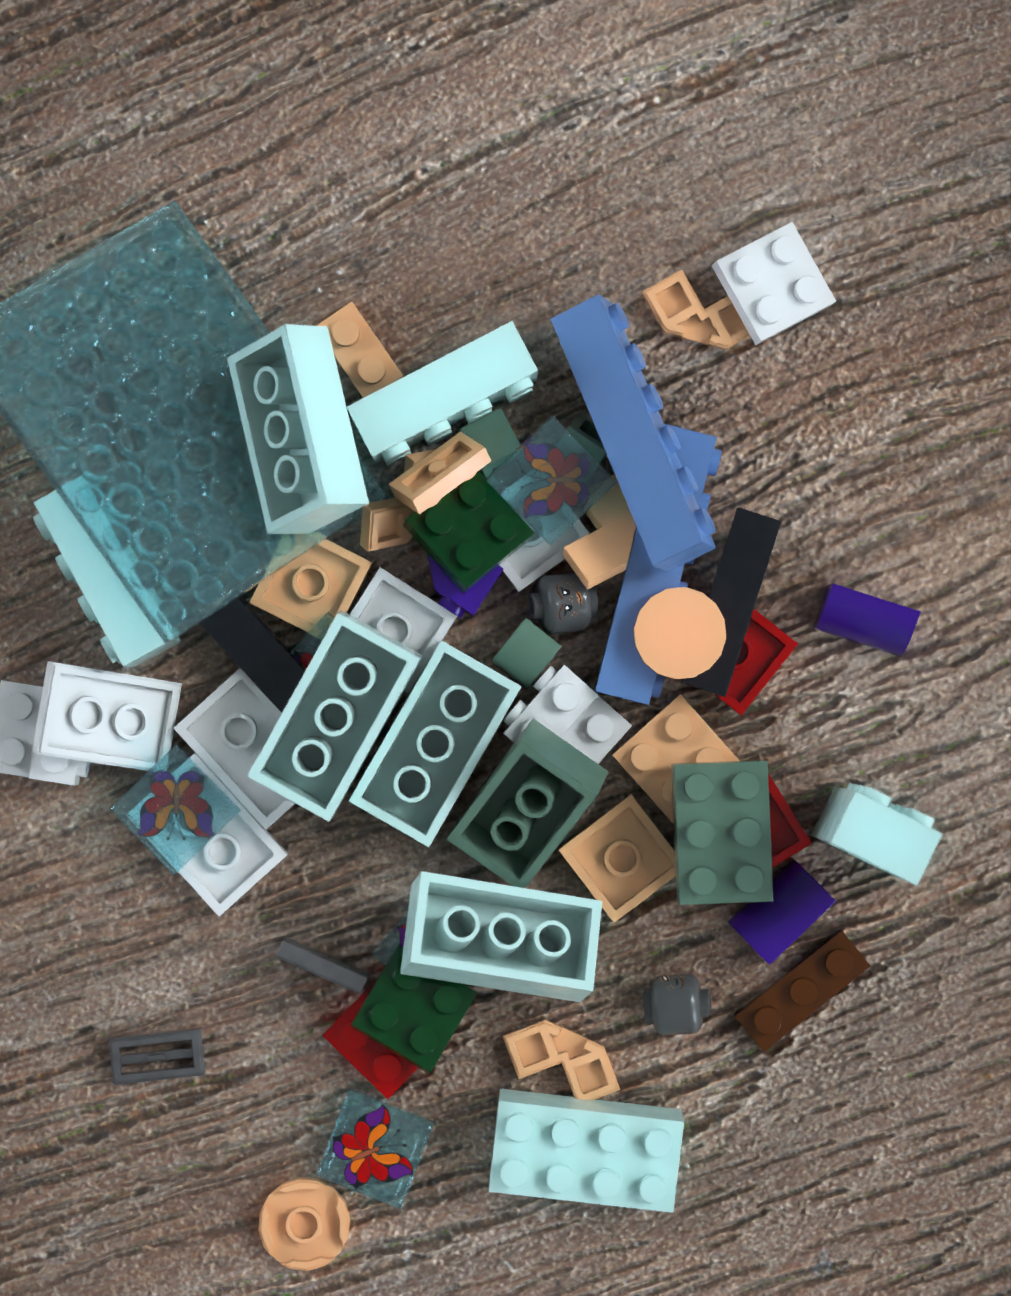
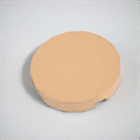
(679, 633)
(304, 1223)

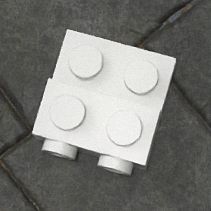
(571, 712)
(17, 731)

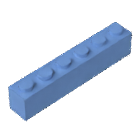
(634, 433)
(621, 668)

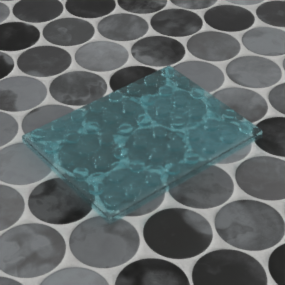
(136, 420)

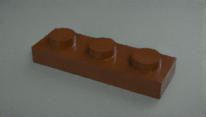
(802, 990)

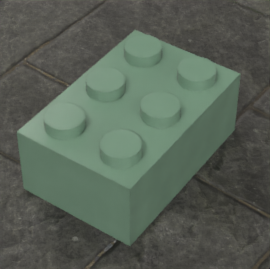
(527, 805)
(722, 832)

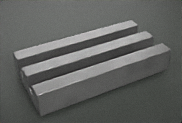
(322, 965)
(195, 1051)

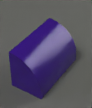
(866, 619)
(778, 923)

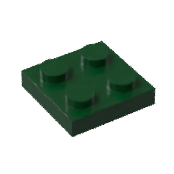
(469, 531)
(412, 1013)

